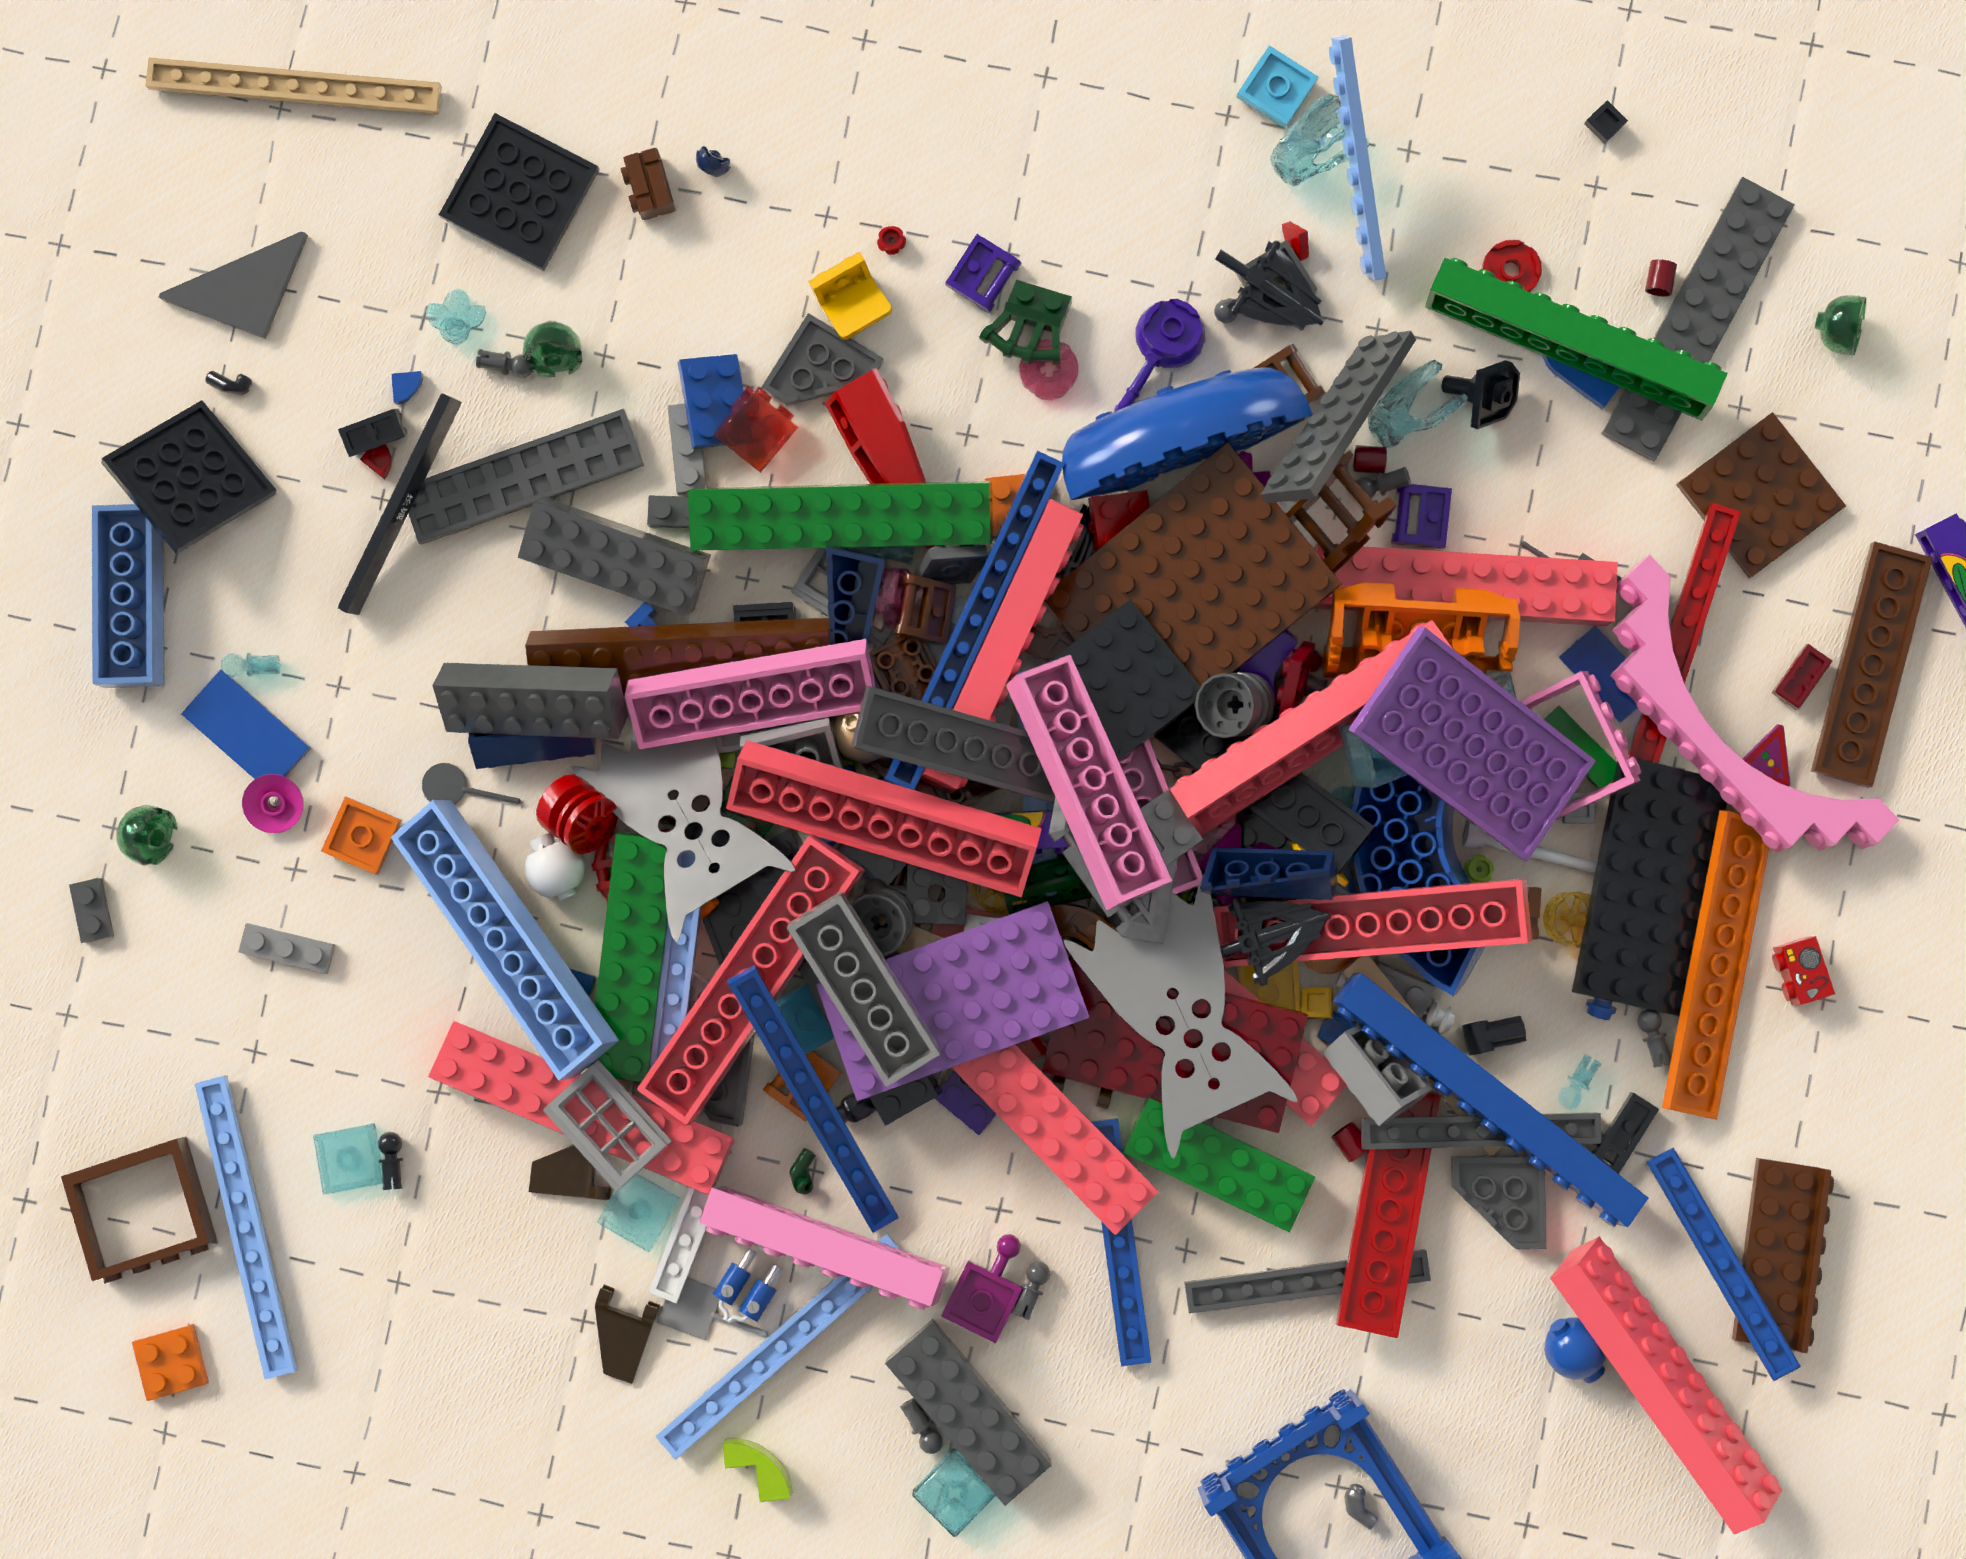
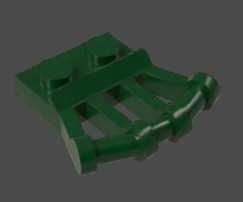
(1036, 308)

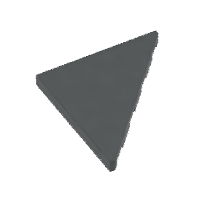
(245, 290)

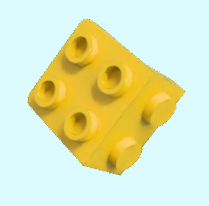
(850, 296)

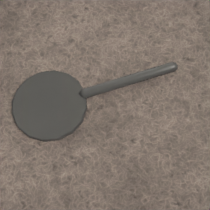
(449, 783)

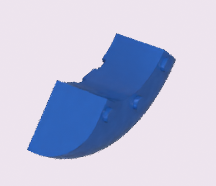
(1180, 429)
(1409, 851)

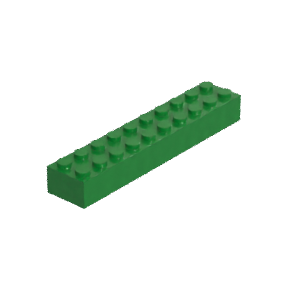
(1575, 338)
(841, 515)

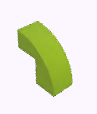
(771, 1474)

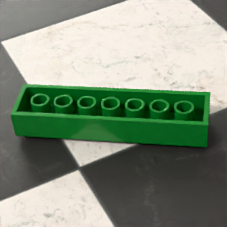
(632, 953)

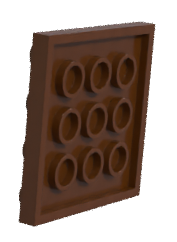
(1771, 485)

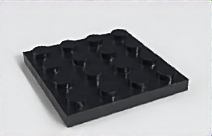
(519, 192)
(188, 476)
(1131, 678)

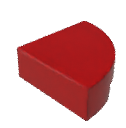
(1297, 239)
(378, 460)

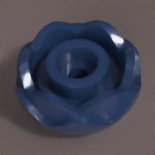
(712, 162)

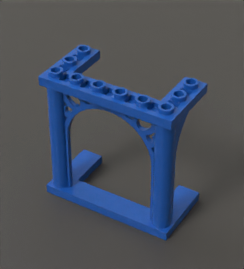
(1349, 1415)

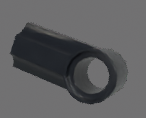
(1486, 1035)

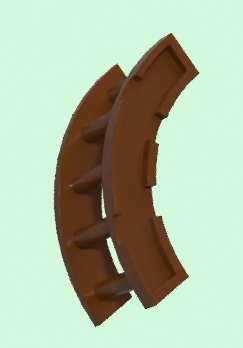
(1374, 514)

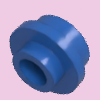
(1600, 1008)

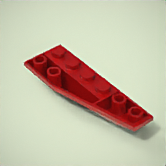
(875, 431)

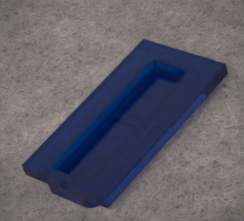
(1600, 657)

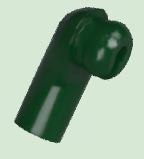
(800, 1174)

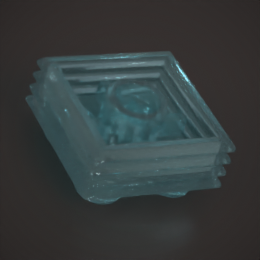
(933, 1493)

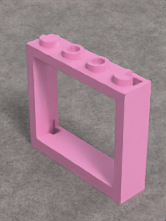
(1615, 737)

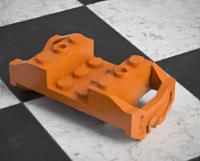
(1389, 619)

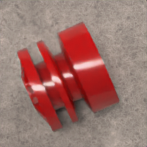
(576, 814)

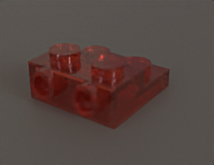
(756, 428)

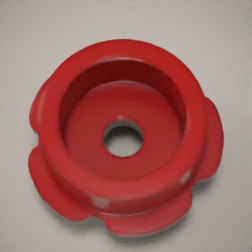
(891, 232)

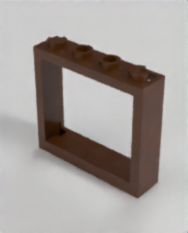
(192, 1191)

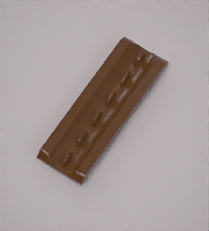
(906, 669)

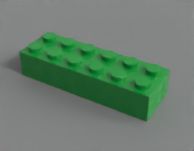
(1222, 1167)

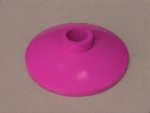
(262, 813)

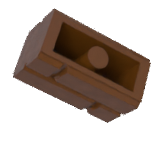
(648, 183)

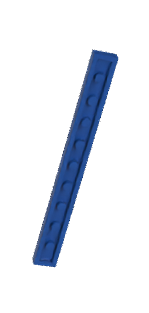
(812, 1098)

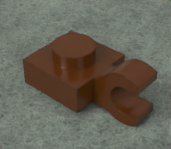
(1534, 900)

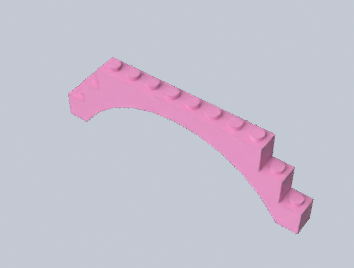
(1657, 688)

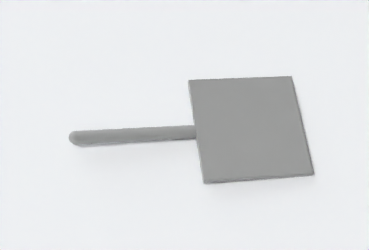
(696, 1311)

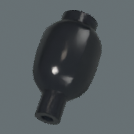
(854, 1110)

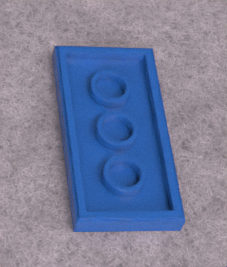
(245, 728)

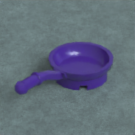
(1167, 337)

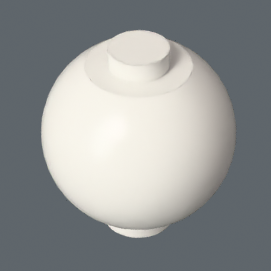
(553, 868)

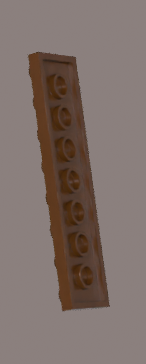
(1871, 664)

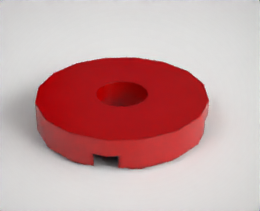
(1518, 253)

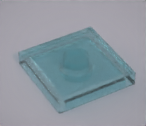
(348, 1158)
(639, 1211)

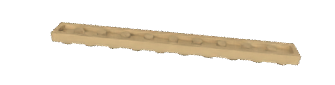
(293, 86)

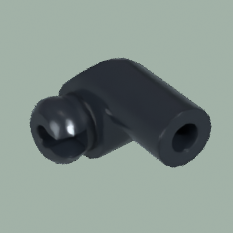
(226, 385)

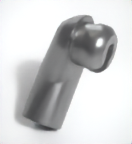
(1355, 1506)

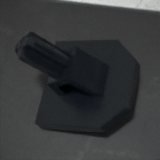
(1490, 390)

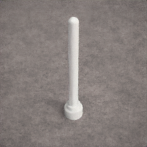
(1475, 837)

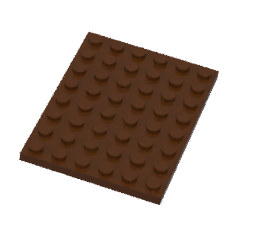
(1205, 570)

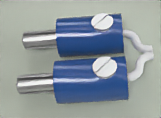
(757, 1298)

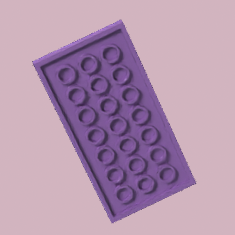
(1472, 743)
(976, 994)

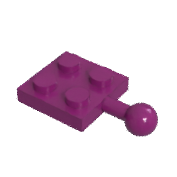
(984, 1297)

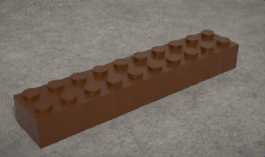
(672, 648)

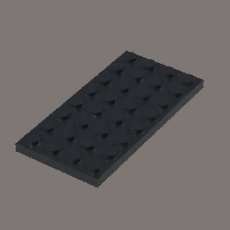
(1648, 889)

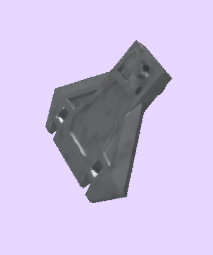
(1173, 838)

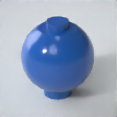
(1573, 1351)

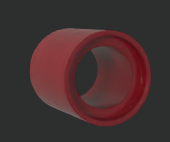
(1661, 277)
(1370, 459)
(1349, 1141)

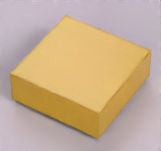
(1317, 1002)

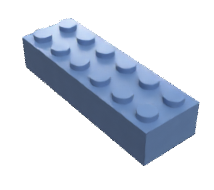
(126, 599)

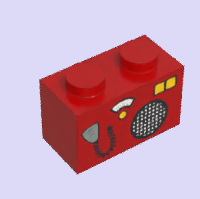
(1802, 971)

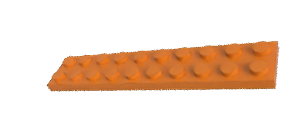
(1716, 968)

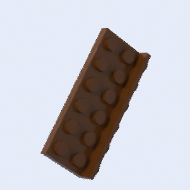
(1786, 1245)

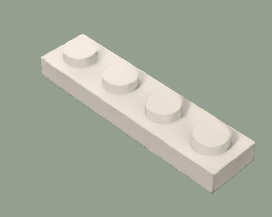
(681, 1248)

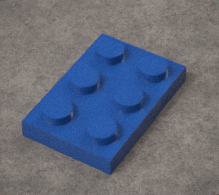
(709, 391)

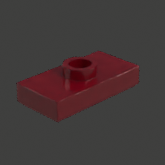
(1802, 676)

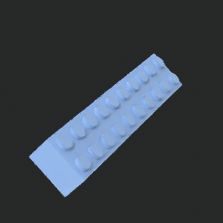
(504, 939)

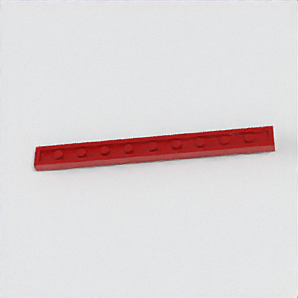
(1691, 612)

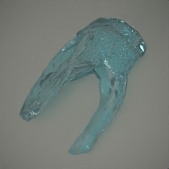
(1308, 137)
(1391, 418)

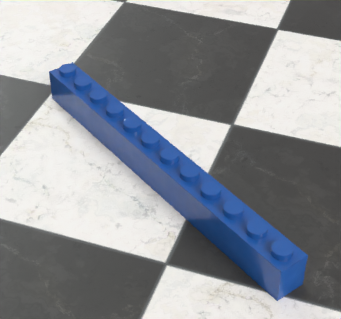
(985, 597)
(1490, 1100)

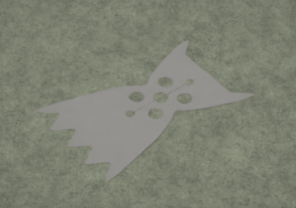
(640, 789)
(1136, 983)

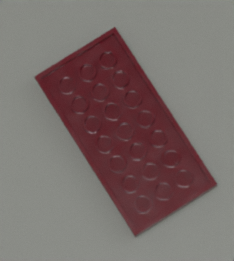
(1116, 1057)

